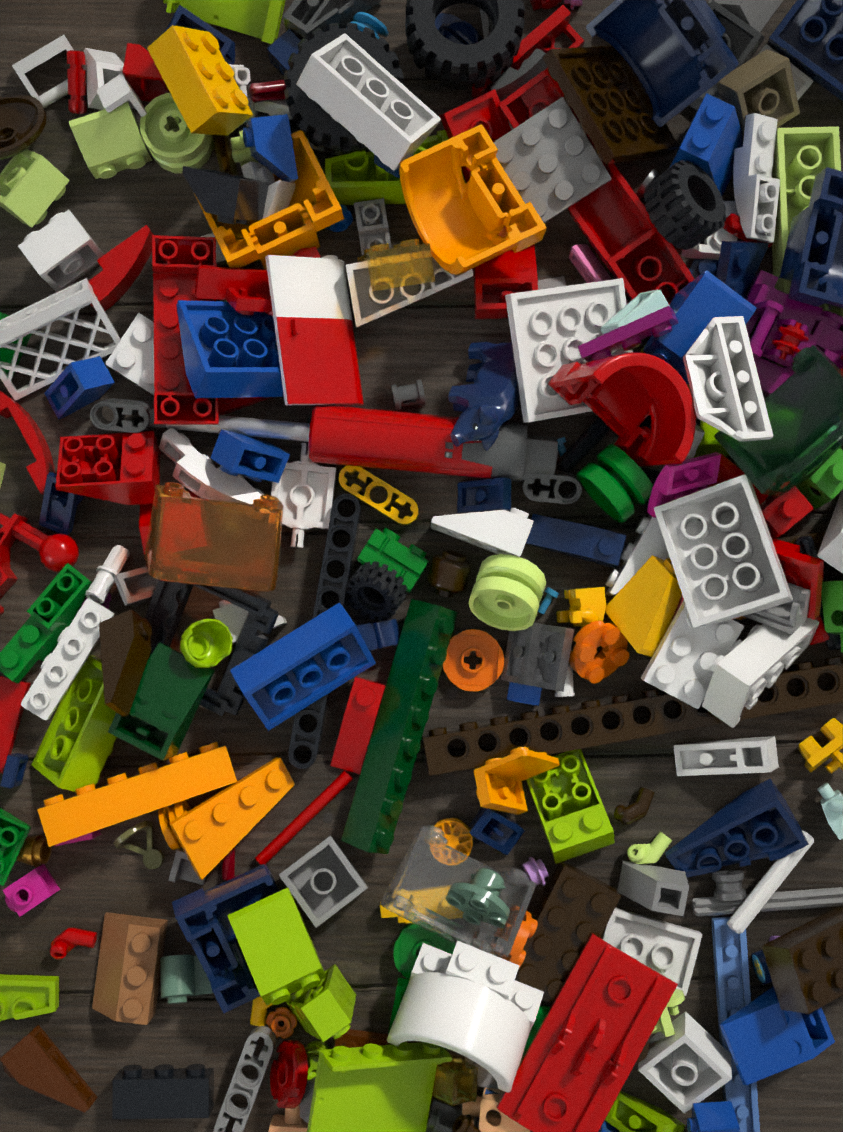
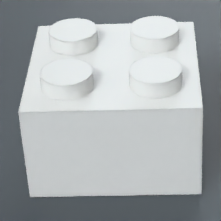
(61, 250)
(687, 1063)

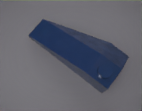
(745, 830)

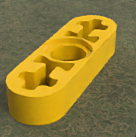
(355, 489)

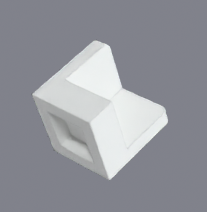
(118, 92)

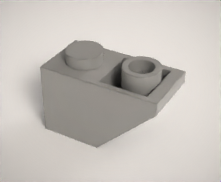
(654, 887)

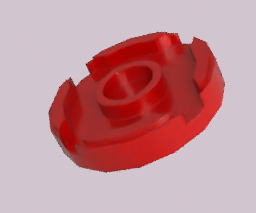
(289, 1074)

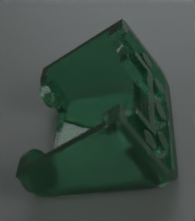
(804, 425)

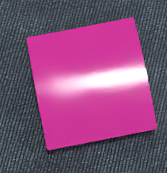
(684, 479)

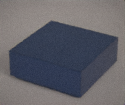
(14, 770)

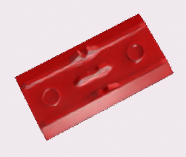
(587, 1042)

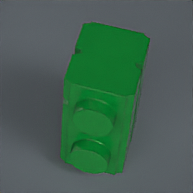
(386, 549)

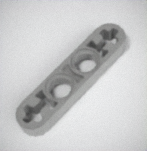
(243, 1085)

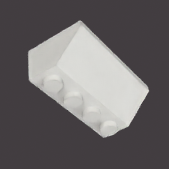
(367, 100)

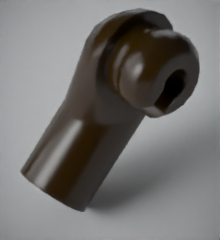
(637, 810)

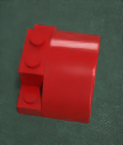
(624, 393)

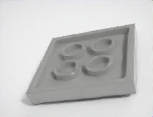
(551, 160)

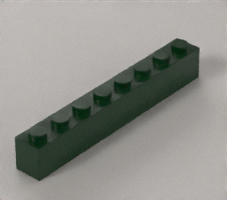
(399, 727)

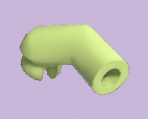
(650, 852)

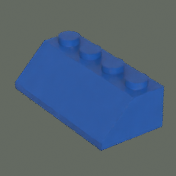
(303, 666)

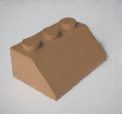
(129, 967)

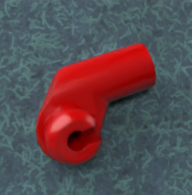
(69, 939)

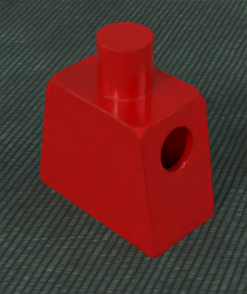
(785, 511)

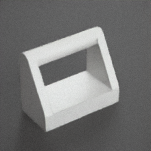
(38, 58)

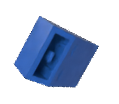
(772, 1039)

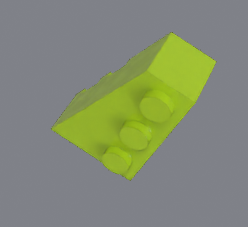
(325, 1008)

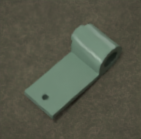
(183, 977)

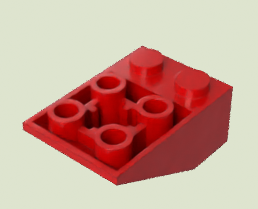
(503, 276)
(110, 466)

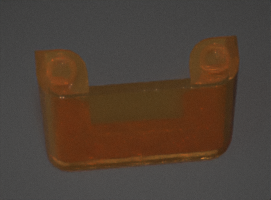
(214, 540)

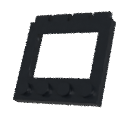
(164, 617)

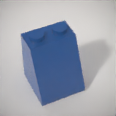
(712, 140)
(694, 309)

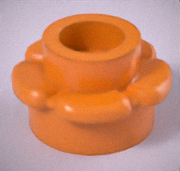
(285, 1015)

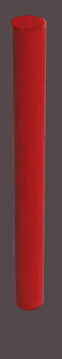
(304, 818)

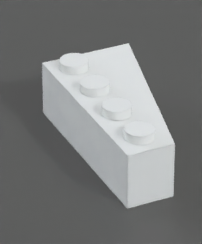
(372, 305)
(752, 667)

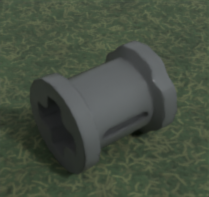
(408, 395)

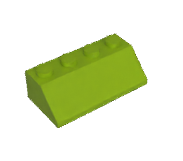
(78, 733)

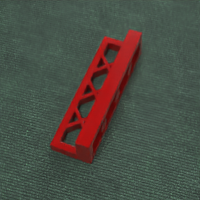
(540, 38)

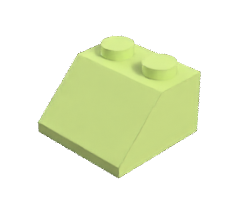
(110, 141)
(30, 187)

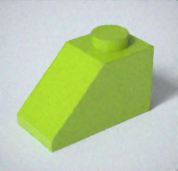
(636, 1115)

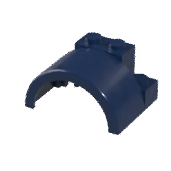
(670, 48)
(816, 245)
(208, 929)

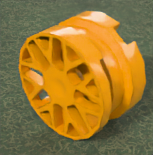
(166, 816)
(457, 834)

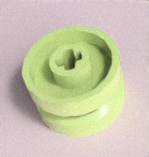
(170, 138)
(507, 592)

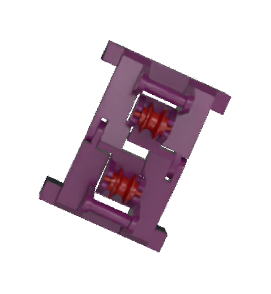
(793, 329)

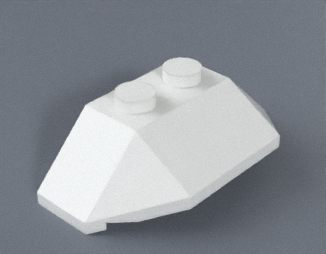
(726, 381)

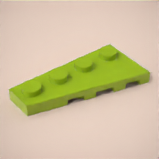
(28, 995)

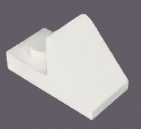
(278, 193)

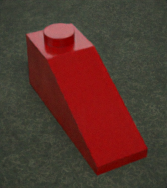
(357, 724)

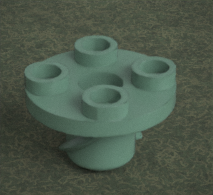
(480, 898)

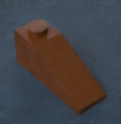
(43, 1068)

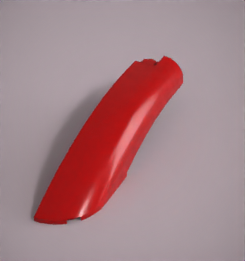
(611, 215)

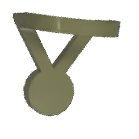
(152, 857)

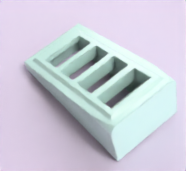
(640, 306)

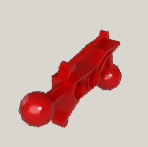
(54, 550)

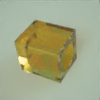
(455, 1082)

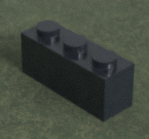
(163, 1092)

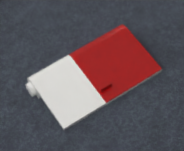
(314, 331)

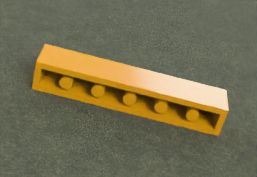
(136, 795)

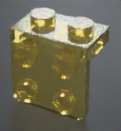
(399, 267)

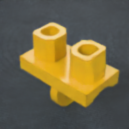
(816, 755)

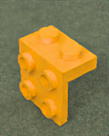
(501, 779)

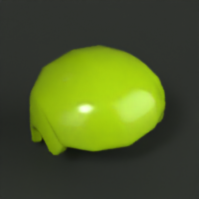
(206, 643)

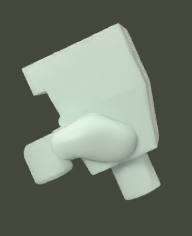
(833, 808)

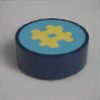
(760, 967)

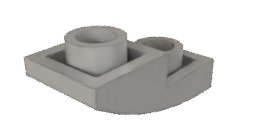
(372, 223)

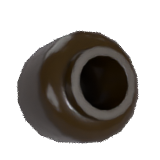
(449, 573)

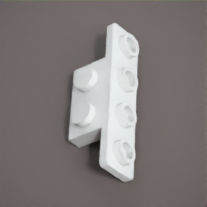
(66, 660)

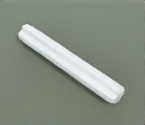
(766, 888)

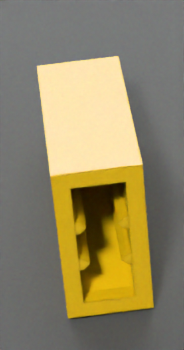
(646, 605)

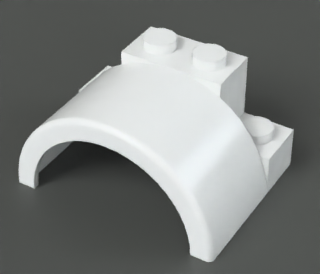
(470, 1007)

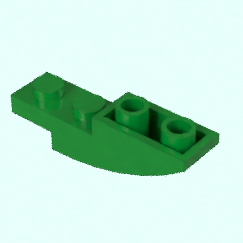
(49, 617)

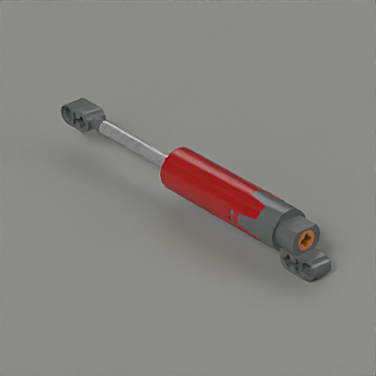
(386, 442)

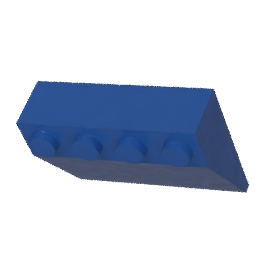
(228, 351)

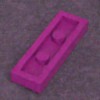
(629, 335)

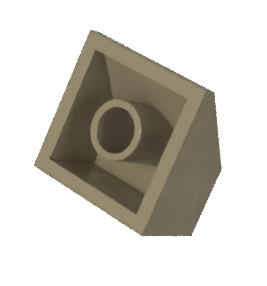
(761, 87)

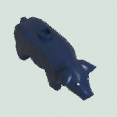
(490, 398)

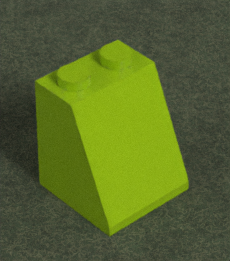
(277, 947)

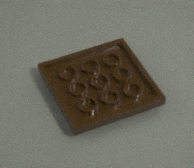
(609, 103)

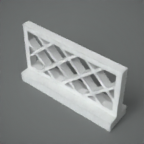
(44, 314)

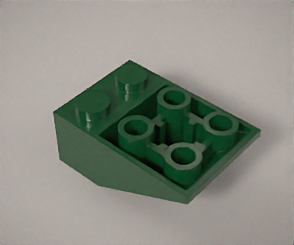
(163, 703)

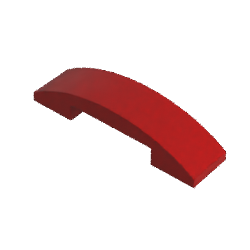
(34, 439)

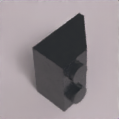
(228, 195)

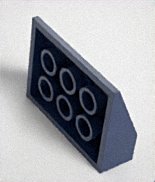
(814, 41)

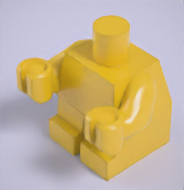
(585, 606)

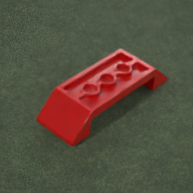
(174, 279)

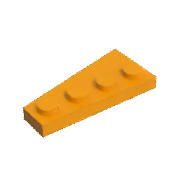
(226, 818)

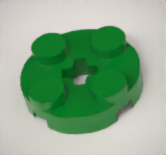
(410, 940)

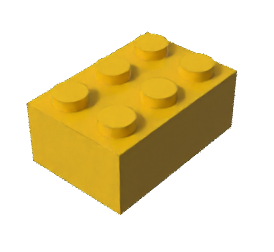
(200, 81)

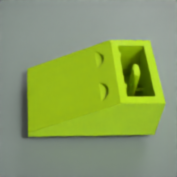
(570, 808)

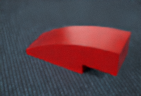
(121, 267)

